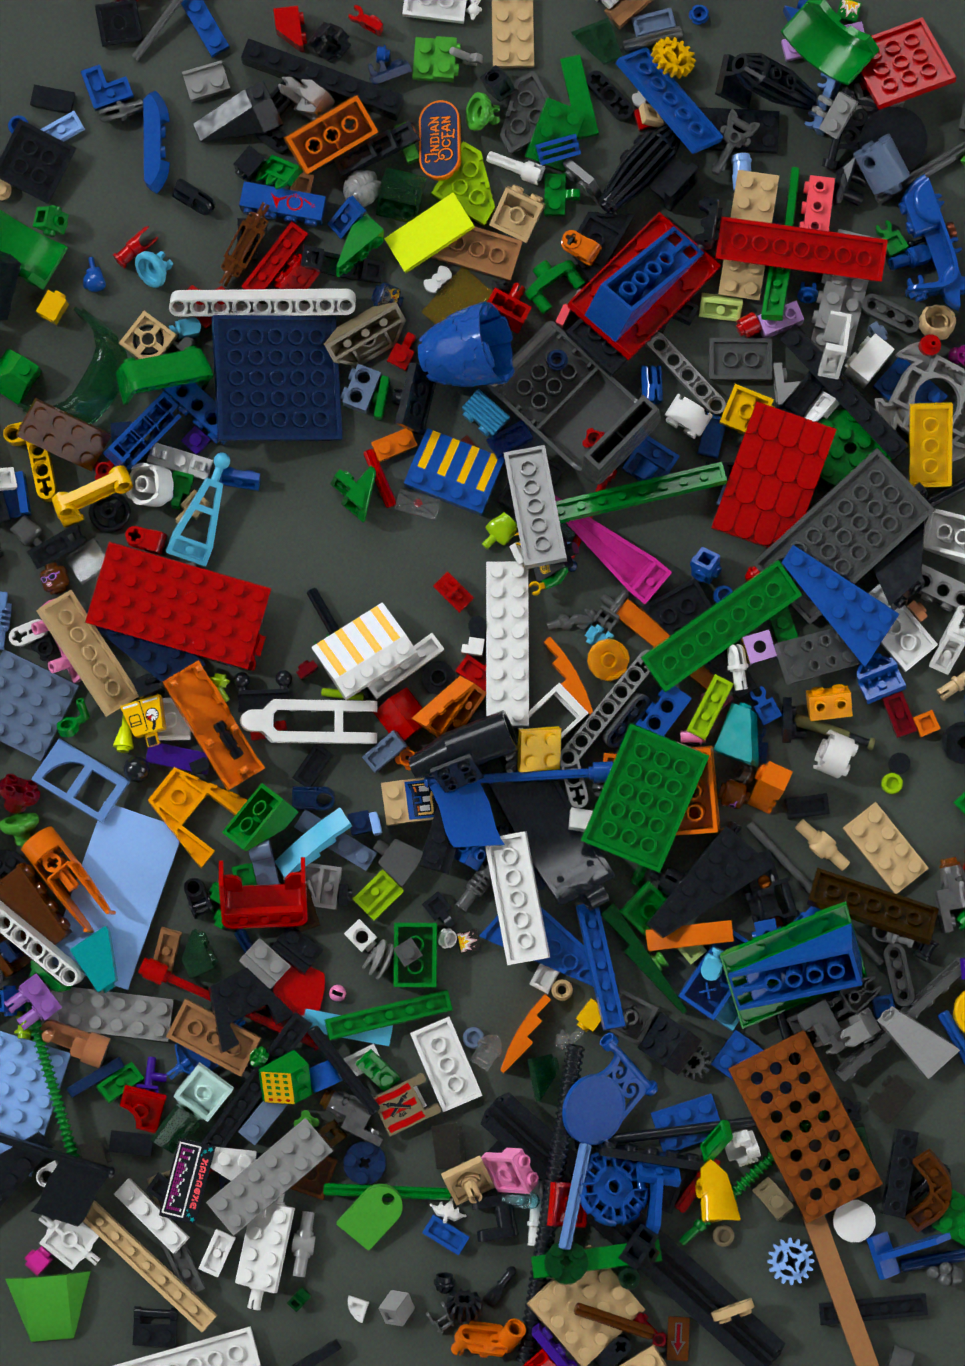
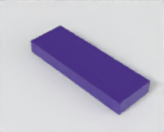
(173, 756)

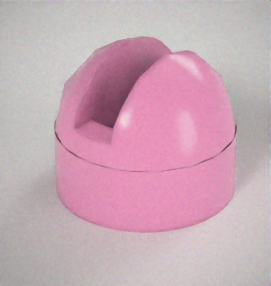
(338, 988)

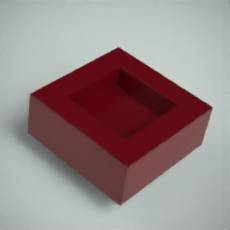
(306, 669)

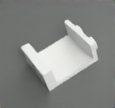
(834, 355)

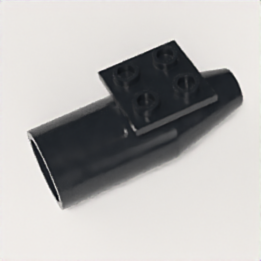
(457, 753)

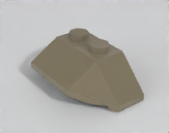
(366, 335)

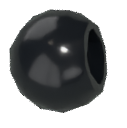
(136, 769)

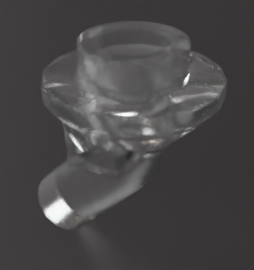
(565, 1039)

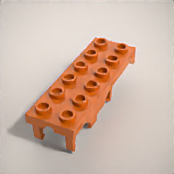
(201, 709)

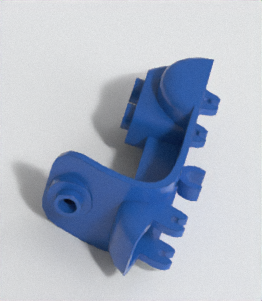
(925, 218)

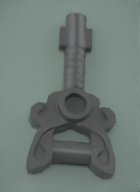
(733, 139)

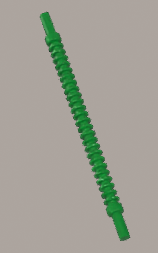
(52, 1086)
(700, 1226)

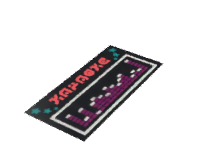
(187, 1181)

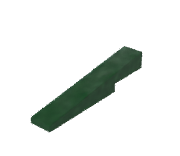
(640, 956)

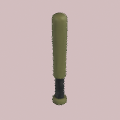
(821, 727)

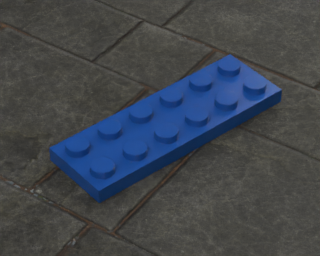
(669, 101)

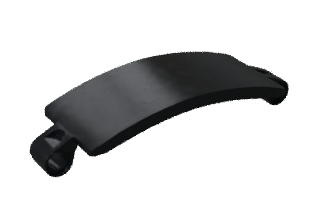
(558, 854)

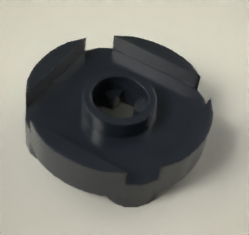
(949, 742)

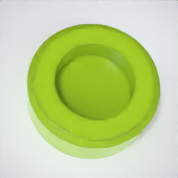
(891, 783)

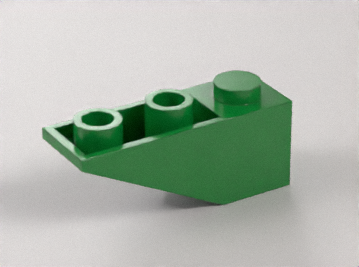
(360, 241)

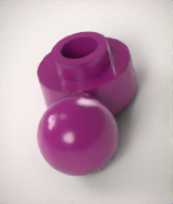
(957, 355)

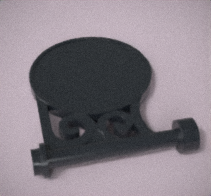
(902, 125)

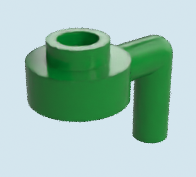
(70, 726)

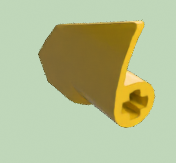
(716, 1194)

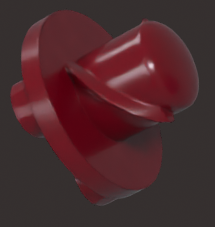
(18, 793)

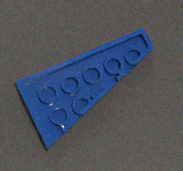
(848, 609)
(565, 951)

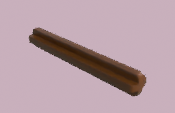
(614, 1321)

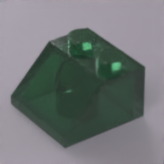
(175, 1126)

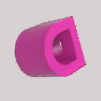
(38, 1260)

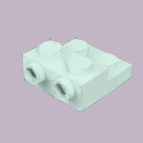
(203, 1092)

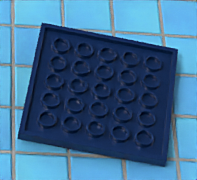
(275, 378)

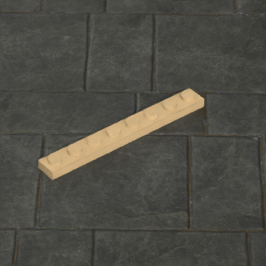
(149, 1267)

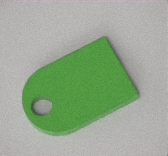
(370, 1215)

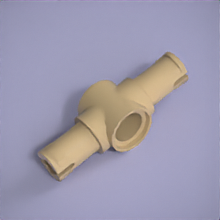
(822, 844)

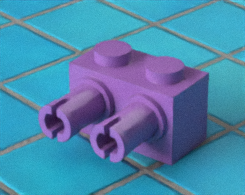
(40, 997)

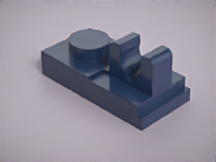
(396, 69)

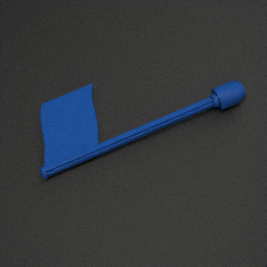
(467, 810)

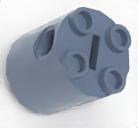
(882, 165)

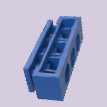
(186, 404)
(134, 435)

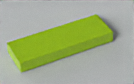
(710, 707)

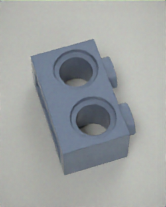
(366, 390)

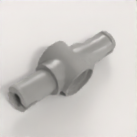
(303, 1244)

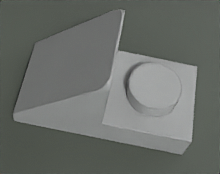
(781, 389)

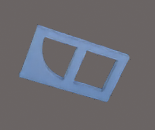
(64, 753)

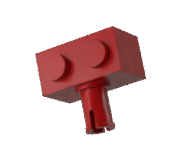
(511, 306)

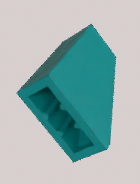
(739, 735)
(97, 959)

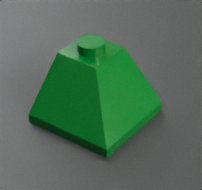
(17, 376)

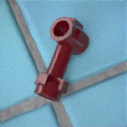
(658, 1338)

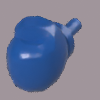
(94, 278)

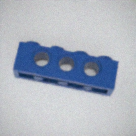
(678, 700)

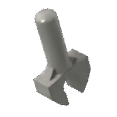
(468, 59)

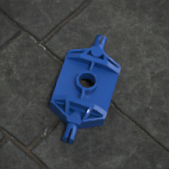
(188, 1060)

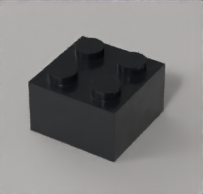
(669, 1044)

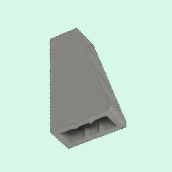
(920, 1044)

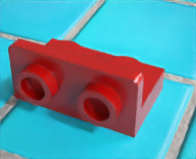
(295, 275)

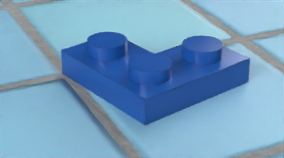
(103, 93)

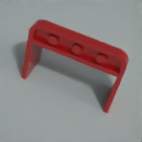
(263, 904)

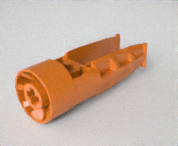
(42, 851)

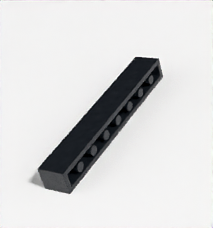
(339, 85)

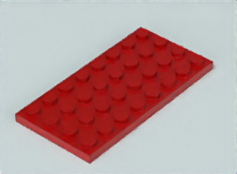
(178, 605)

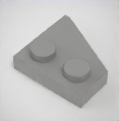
(324, 884)

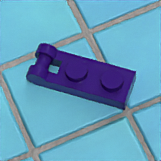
(554, 1350)

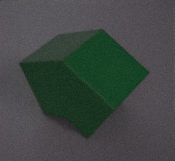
(299, 1299)

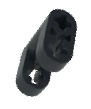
(504, 1216)

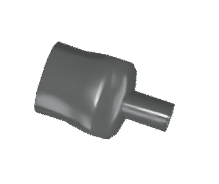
(27, 531)

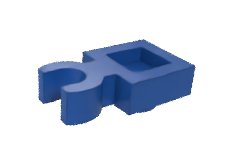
(766, 709)

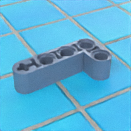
(264, 864)

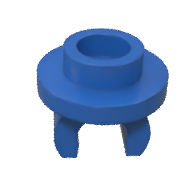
(807, 294)

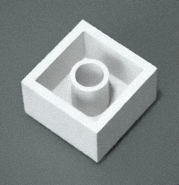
(869, 360)

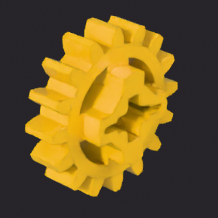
(673, 57)

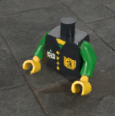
(555, 573)

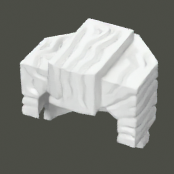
(743, 1148)

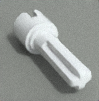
(528, 171)

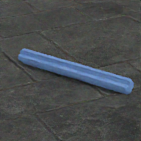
(574, 1199)

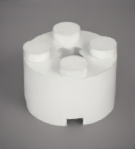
(688, 416)
(151, 485)
(835, 754)

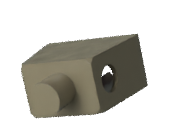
(773, 1198)

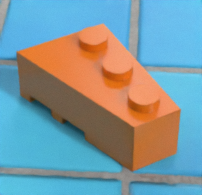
(451, 707)
(769, 786)

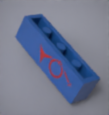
(283, 203)

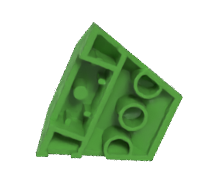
(49, 1303)

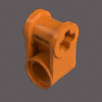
(583, 248)

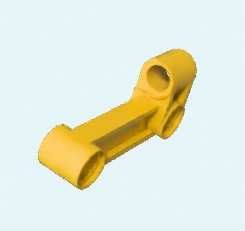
(68, 504)

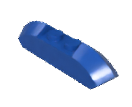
(155, 116)

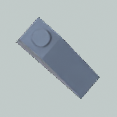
(261, 1121)

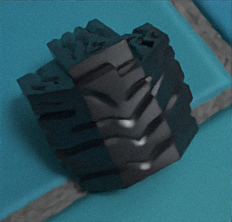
(330, 41)

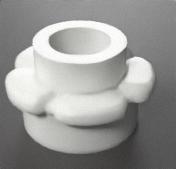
(446, 938)

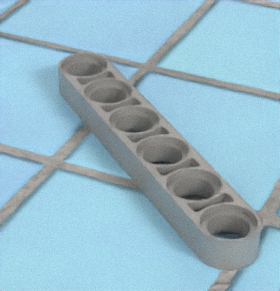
(684, 365)

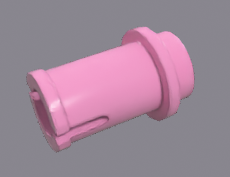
(687, 737)

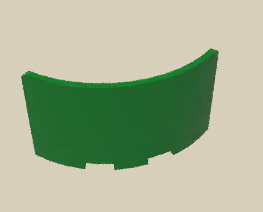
(828, 43)
(34, 251)

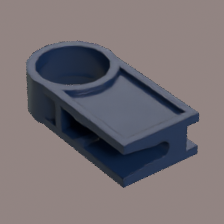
(307, 798)

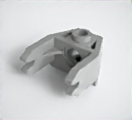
(309, 99)
(853, 1031)

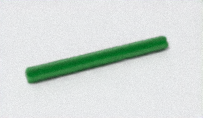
(405, 1191)

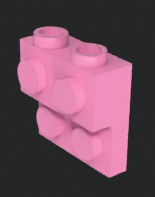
(511, 1171)

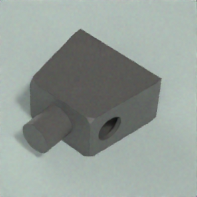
(398, 859)

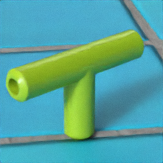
(336, 694)

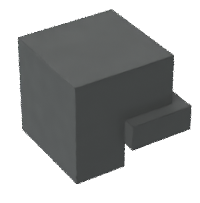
(816, 1021)

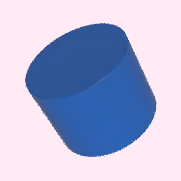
(323, 1076)

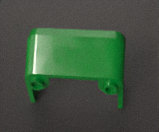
(163, 372)

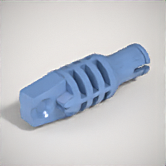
(5, 615)

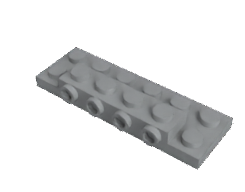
(839, 295)

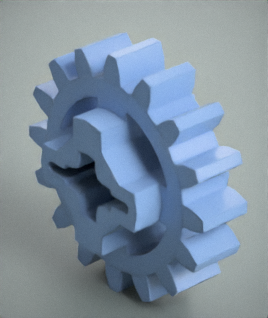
(800, 1256)

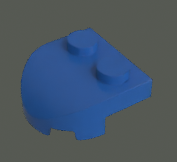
(879, 678)

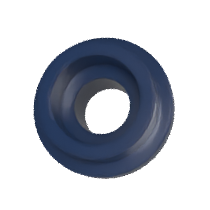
(557, 354)

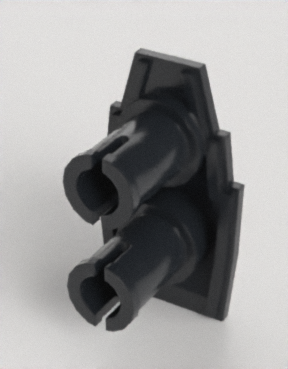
(844, 175)

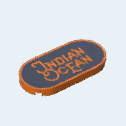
(440, 140)

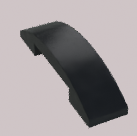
(326, 263)

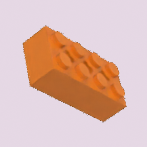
(343, 139)

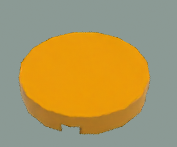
(608, 659)

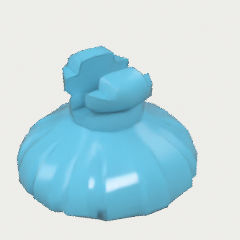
(152, 268)

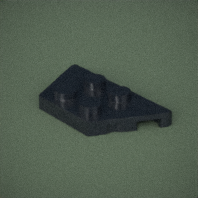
(607, 231)

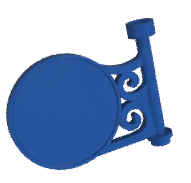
(597, 1102)

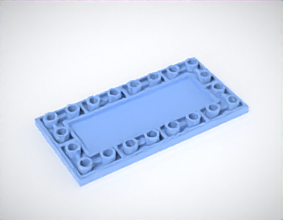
(130, 867)

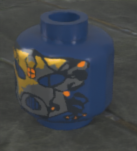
(386, 294)

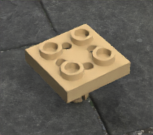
(468, 1181)

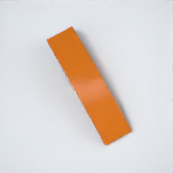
(572, 683)
(692, 935)
(520, 1041)

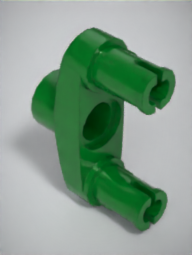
(548, 275)

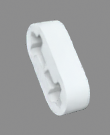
(29, 638)

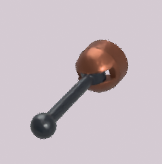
(950, 228)

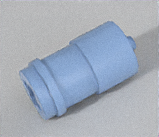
(740, 161)

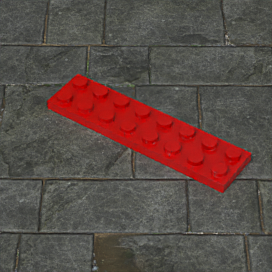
(801, 249)

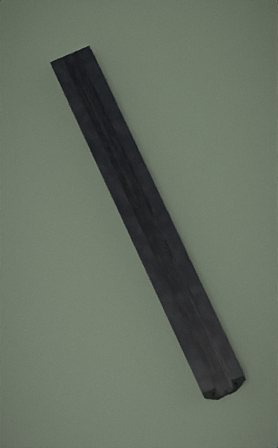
(676, 1273)

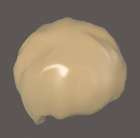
(937, 321)

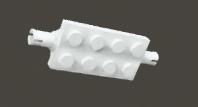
(265, 1251)

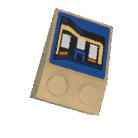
(408, 802)

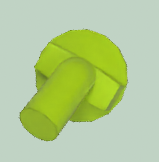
(220, 682)
(20, 1032)

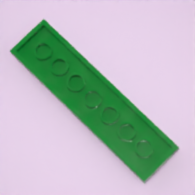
(721, 626)

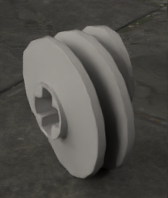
(379, 957)

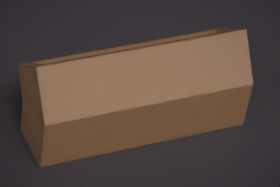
(624, 10)

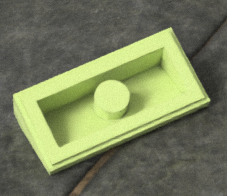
(720, 307)

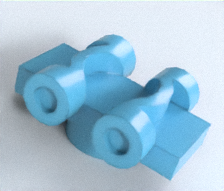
(595, 634)

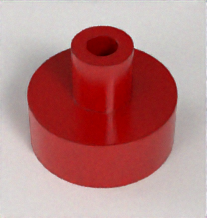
(929, 345)

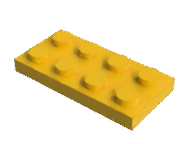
(930, 444)

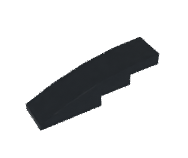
(377, 148)

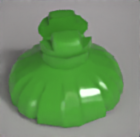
(480, 112)
(19, 826)

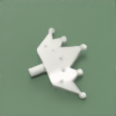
(447, 1211)

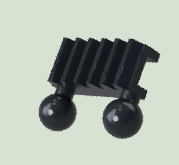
(260, 698)

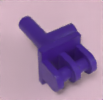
(152, 1076)

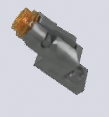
(953, 894)
(355, 1115)

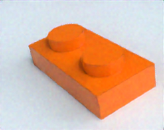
(394, 444)

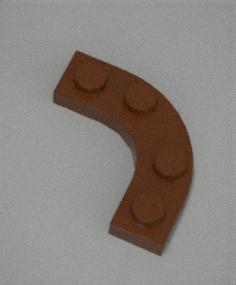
(939, 1195)

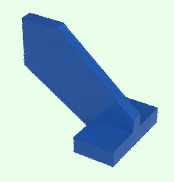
(657, 1176)
(885, 1255)

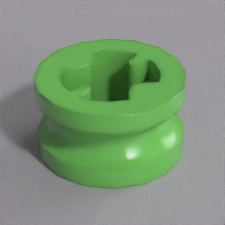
(659, 960)

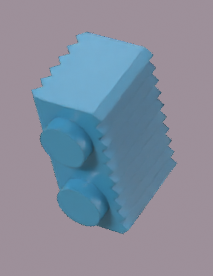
(485, 414)

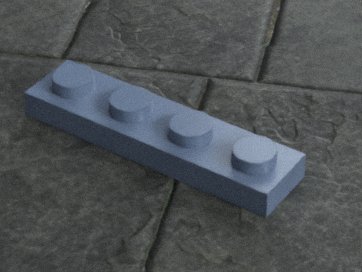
(344, 845)

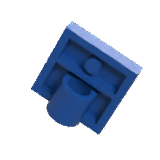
(650, 460)

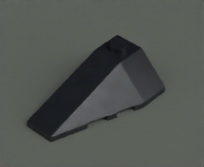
(244, 114)

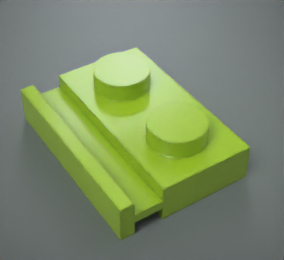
(378, 894)

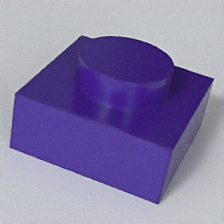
(196, 440)

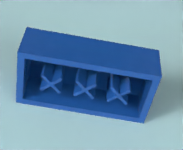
(708, 995)

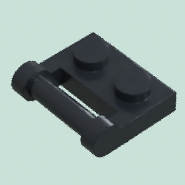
(155, 1334)

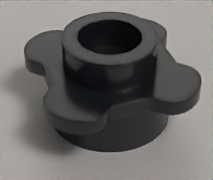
(45, 642)

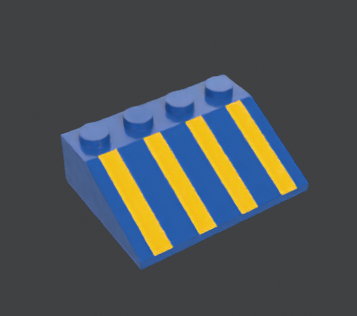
(454, 472)

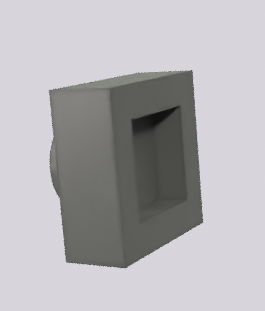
(408, 952)

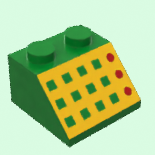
(285, 1079)

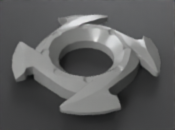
(924, 368)

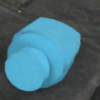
(186, 327)
(712, 965)

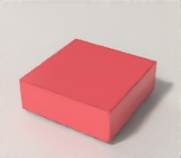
(563, 316)

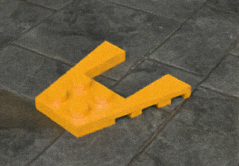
(177, 800)

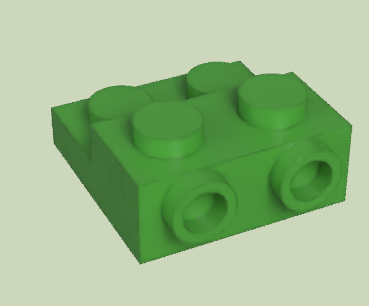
(433, 59)

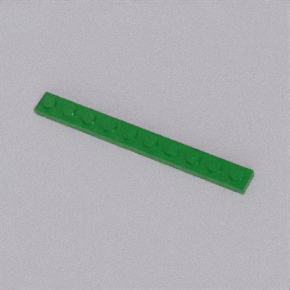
(641, 492)

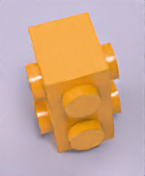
(829, 702)

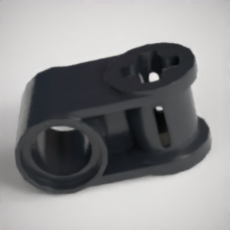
(198, 899)
(611, 1355)

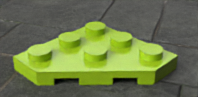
(469, 185)

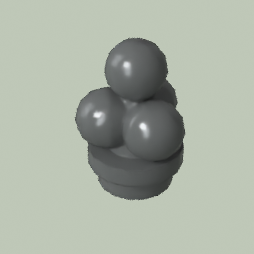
(946, 1274)

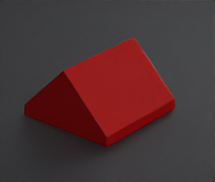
(397, 714)

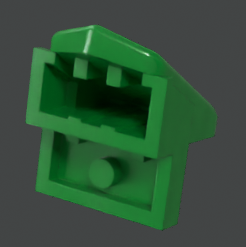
(357, 493)

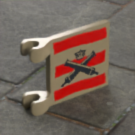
(402, 1107)

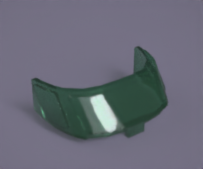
(99, 383)

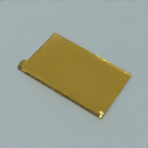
(457, 294)

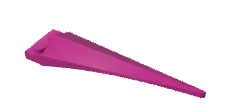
(629, 564)

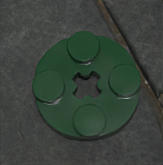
(558, 1272)

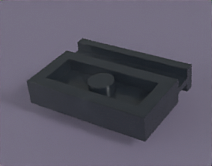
(296, 949)

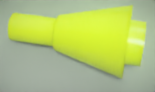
(123, 740)

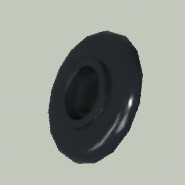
(433, 667)

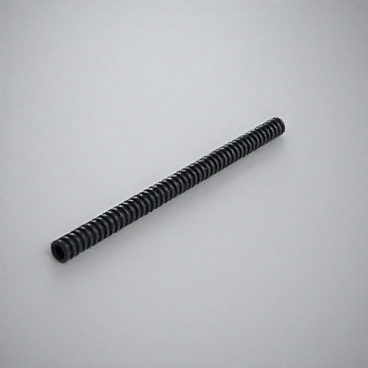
(555, 1174)

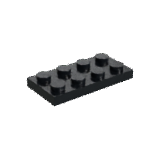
(765, 138)

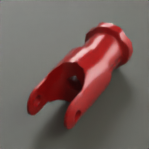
(132, 248)

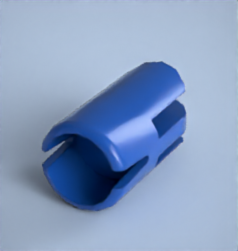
(652, 383)

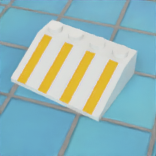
(364, 651)

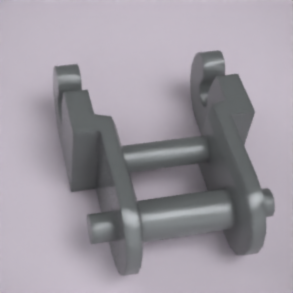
(444, 1327)

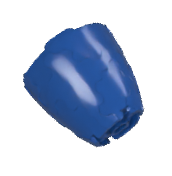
(468, 348)

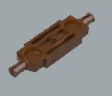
(255, 224)

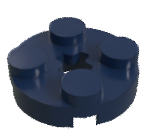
(376, 1166)

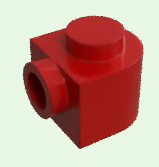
(748, 325)

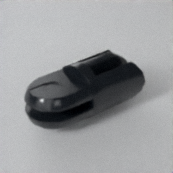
(193, 197)

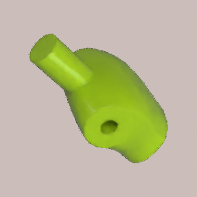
(501, 530)

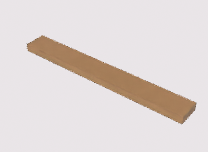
(840, 1292)

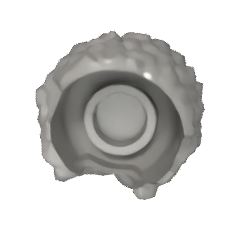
(363, 186)

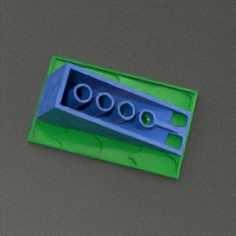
(794, 964)

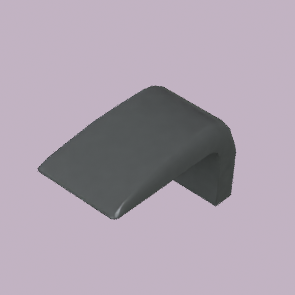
(571, 400)

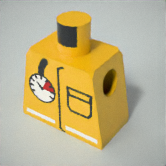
(146, 718)

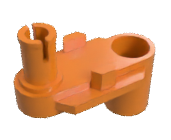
(488, 1338)

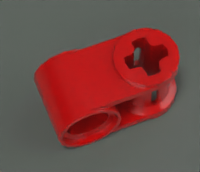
(150, 540)

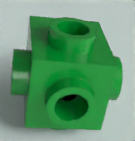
(51, 220)

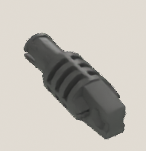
(475, 887)

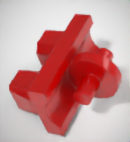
(453, 591)

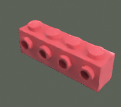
(818, 203)

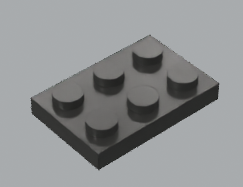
(740, 359)

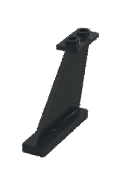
(902, 567)

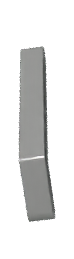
(604, 720)

